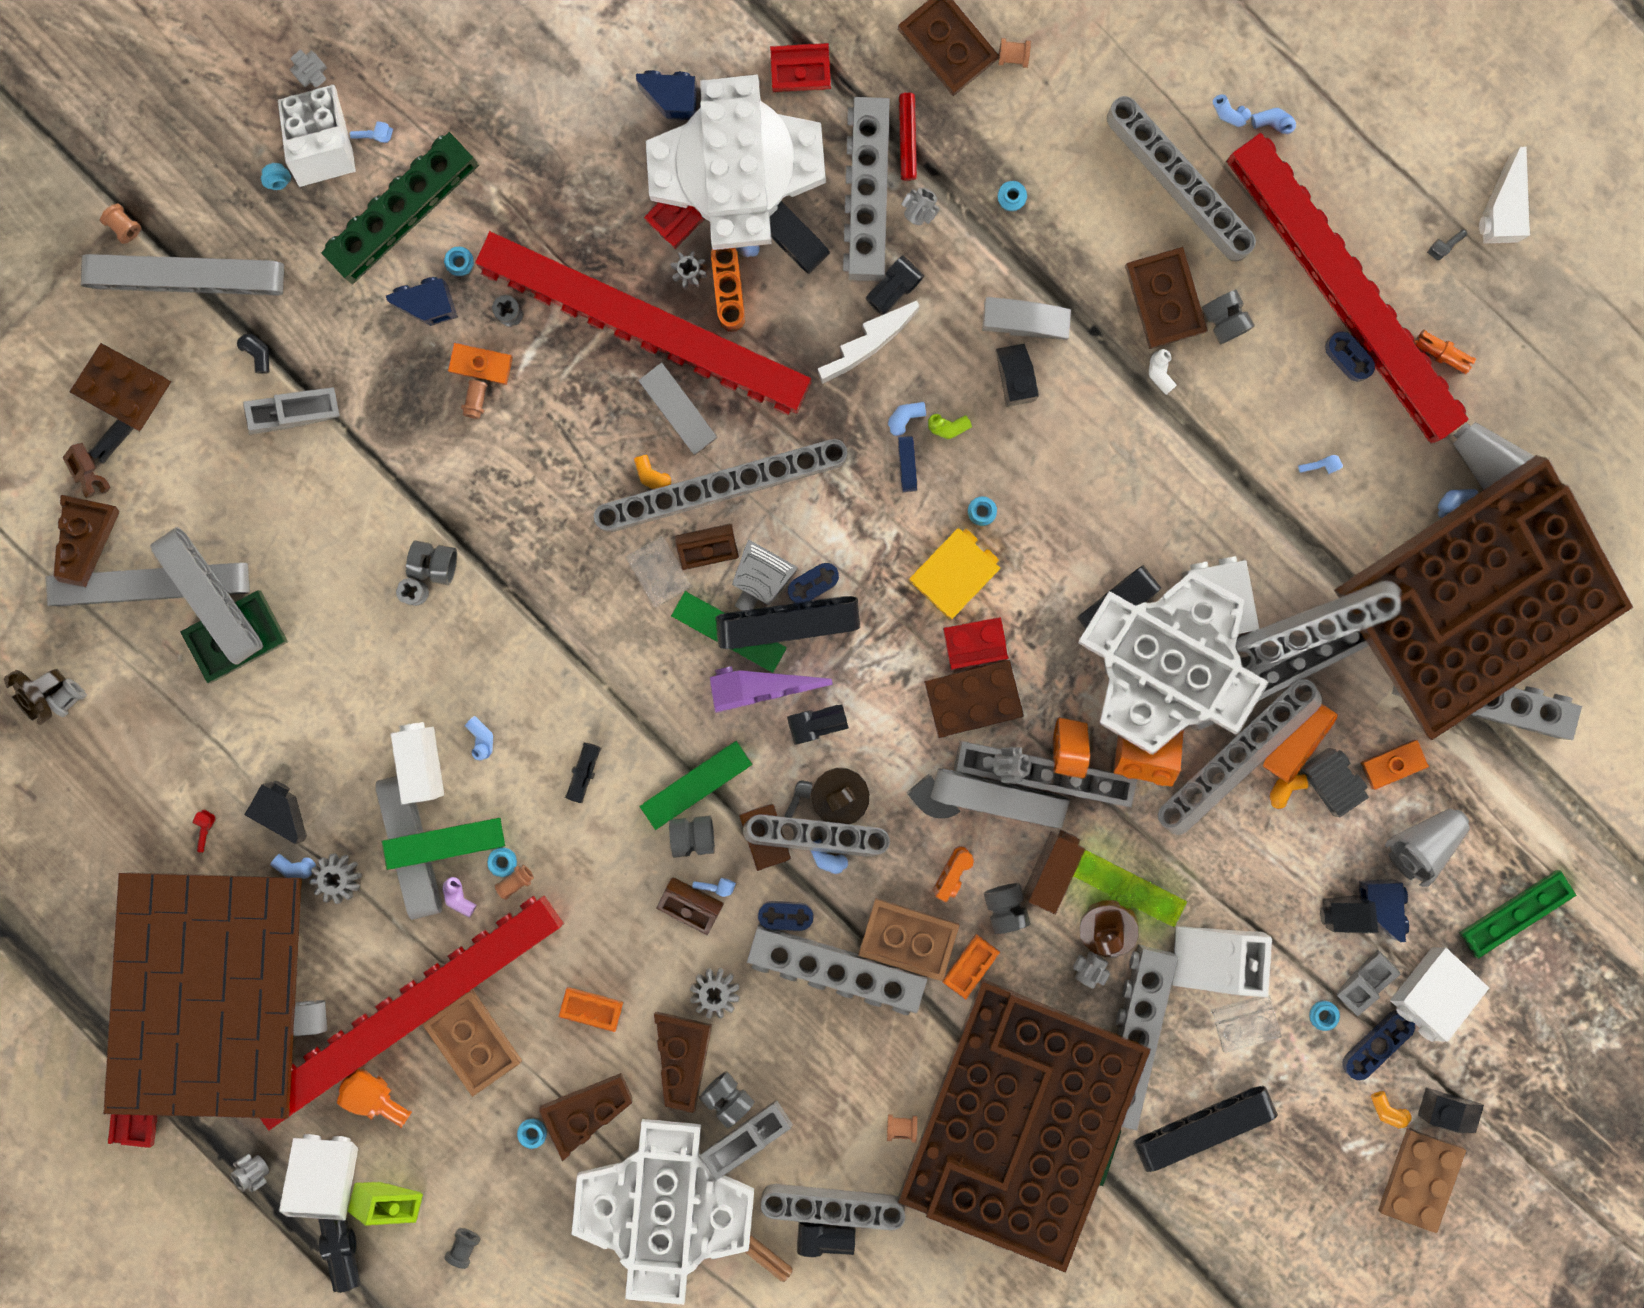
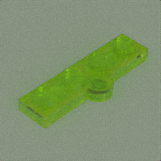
(1130, 889)

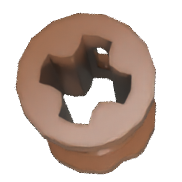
(1014, 52)
(120, 223)
(902, 1128)

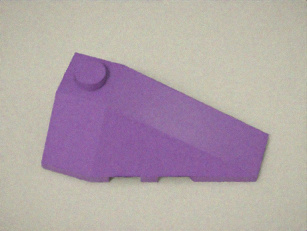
(748, 687)

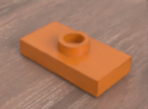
(480, 363)
(1394, 764)
(970, 966)
(591, 1009)

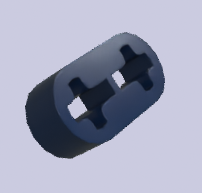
(1355, 352)
(907, 464)
(810, 576)
(785, 908)

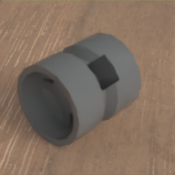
(1228, 316)
(441, 566)
(691, 836)
(1007, 909)
(736, 1102)

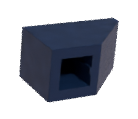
(671, 94)
(426, 302)
(1389, 903)

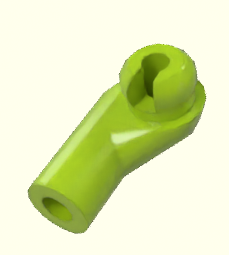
(946, 428)

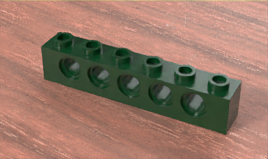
(398, 224)

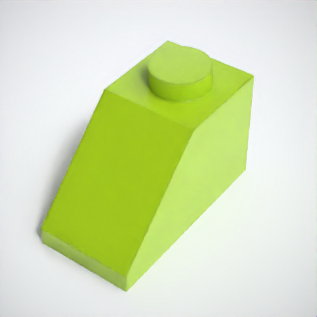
(384, 1203)

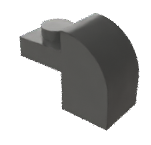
(921, 796)

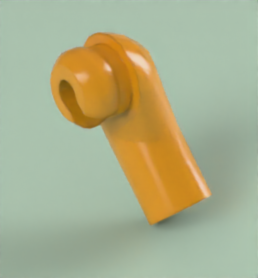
(648, 476)
(1281, 790)
(1396, 1118)

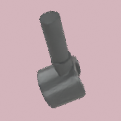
(1440, 249)
(802, 789)

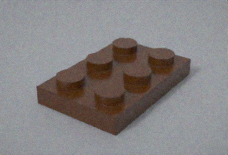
(948, 43)
(1166, 298)
(120, 387)
(974, 699)

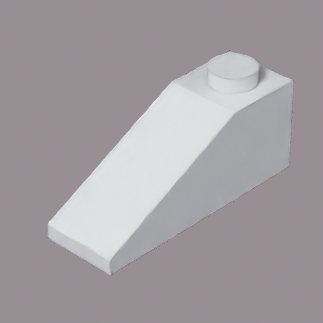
(1508, 207)

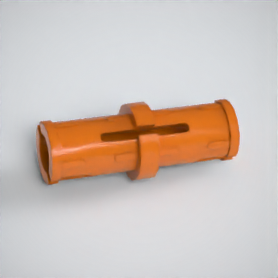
(1444, 352)

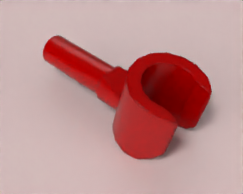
(204, 820)

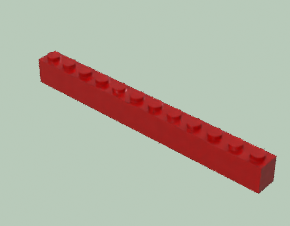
(1347, 288)
(643, 323)
(419, 1002)

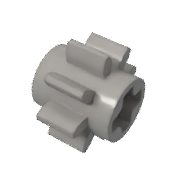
(308, 68)
(920, 206)
(684, 263)
(1011, 765)
(1091, 970)
(249, 1173)

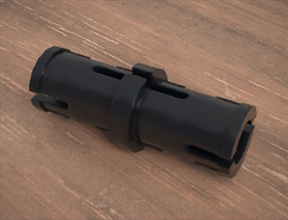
(583, 772)

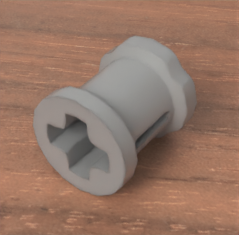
(404, 588)
(65, 697)

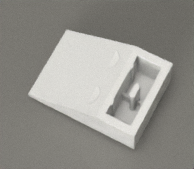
(315, 136)
(1223, 960)

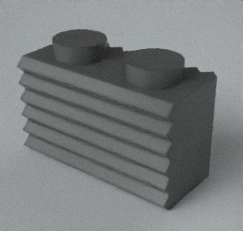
(1335, 782)

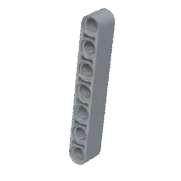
(1178, 164)
(182, 274)
(138, 586)
(1316, 632)
(1242, 743)

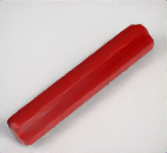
(907, 136)

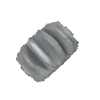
(344, 885)
(703, 991)

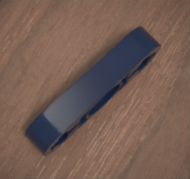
(1379, 1058)

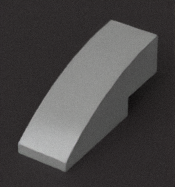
(1026, 318)
(677, 408)
(290, 410)
(746, 1140)

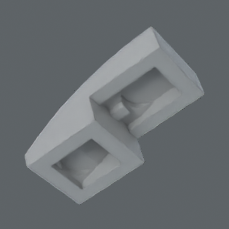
(1366, 982)

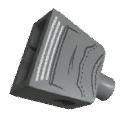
(761, 576)

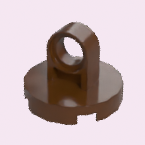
(1109, 929)

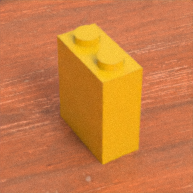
(955, 573)

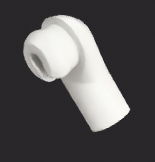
(1158, 370)

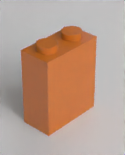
(1160, 768)

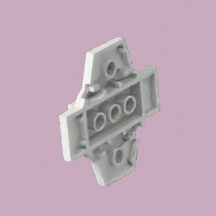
(735, 161)
(1172, 663)
(662, 1211)

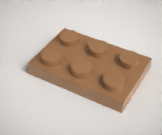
(908, 939)
(472, 1042)
(1422, 1180)

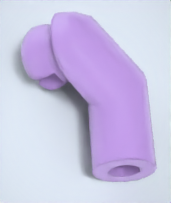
(455, 899)

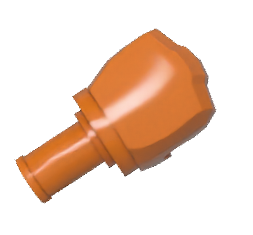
(369, 1097)

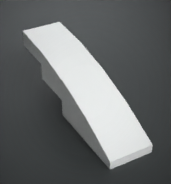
(877, 334)

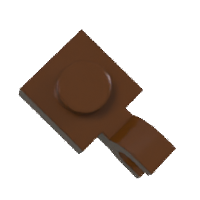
(82, 469)

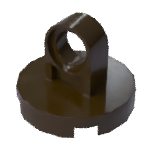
(31, 694)
(840, 796)

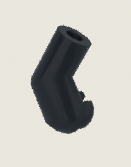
(256, 349)

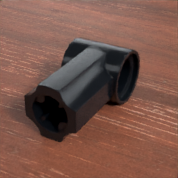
(899, 280)
(810, 725)
(820, 1238)

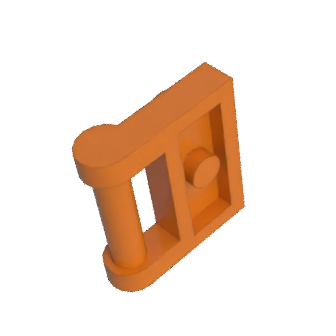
(949, 879)

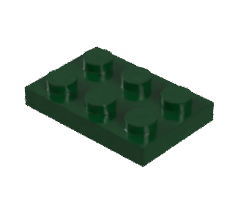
(211, 658)

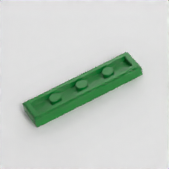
(702, 617)
(696, 785)
(443, 843)
(1517, 914)

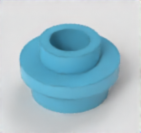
(275, 176)
(1006, 202)
(455, 253)
(991, 511)
(493, 864)
(1332, 1019)
(528, 1141)

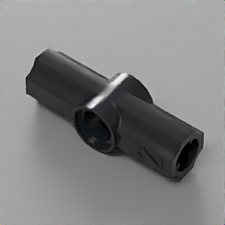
(338, 1248)

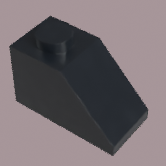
(1017, 375)
(278, 811)
(1349, 914)
(1450, 1111)

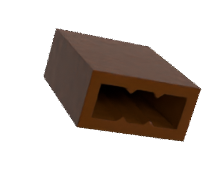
(1054, 871)

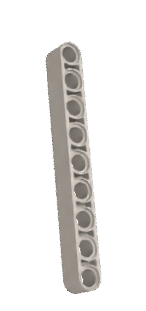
(706, 482)

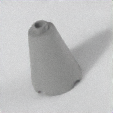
(1488, 454)
(1428, 846)

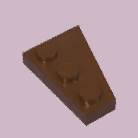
(82, 537)
(683, 1056)
(581, 1113)

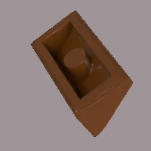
(706, 546)
(764, 855)
(689, 906)

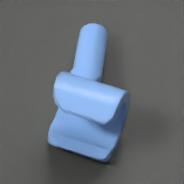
(381, 133)
(1331, 463)
(724, 888)

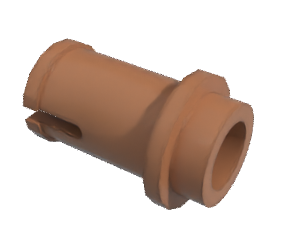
(474, 399)
(515, 881)

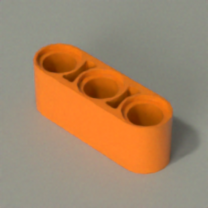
(731, 300)
(1071, 748)
(1296, 750)

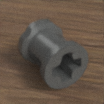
(507, 302)
(462, 1248)

